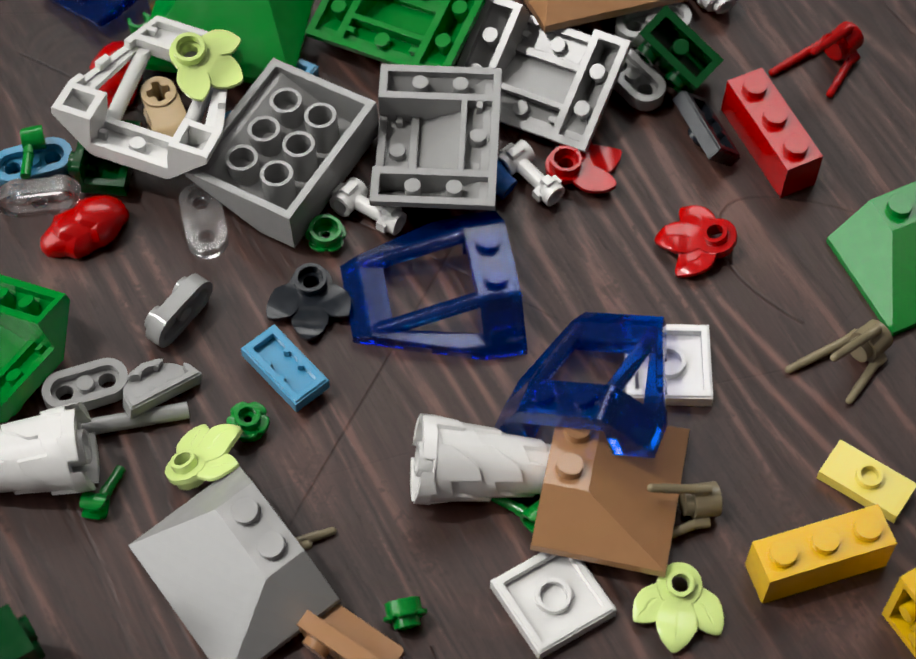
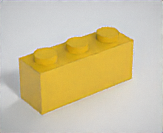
(820, 553)

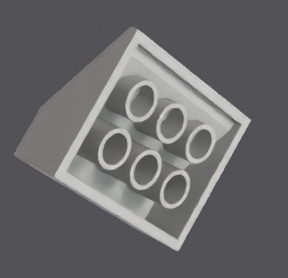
(287, 150)

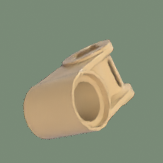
(162, 105)

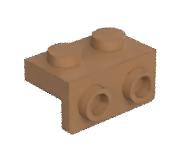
(345, 637)

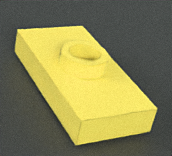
(866, 480)

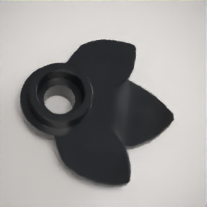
(309, 307)

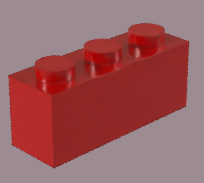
(771, 132)

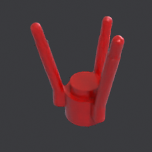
(838, 45)

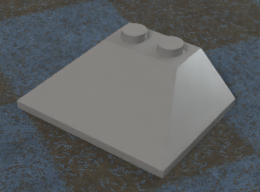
(550, 80)
(437, 137)
(233, 571)

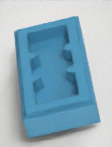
(285, 368)

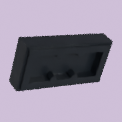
(706, 128)

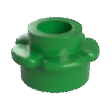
(325, 225)
(251, 430)
(404, 613)

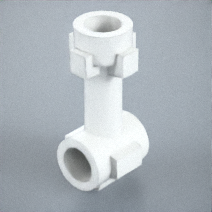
(518, 159)
(353, 196)

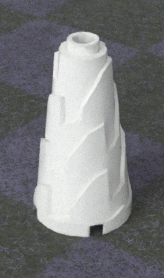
(49, 453)
(473, 462)

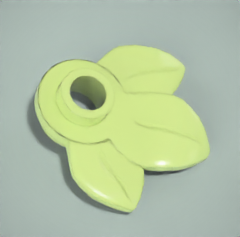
(210, 66)
(203, 456)
(676, 612)

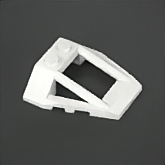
(103, 133)

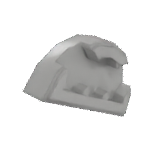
(156, 383)

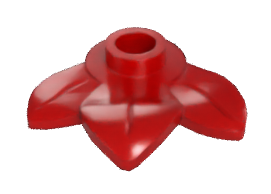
(585, 170)
(692, 240)

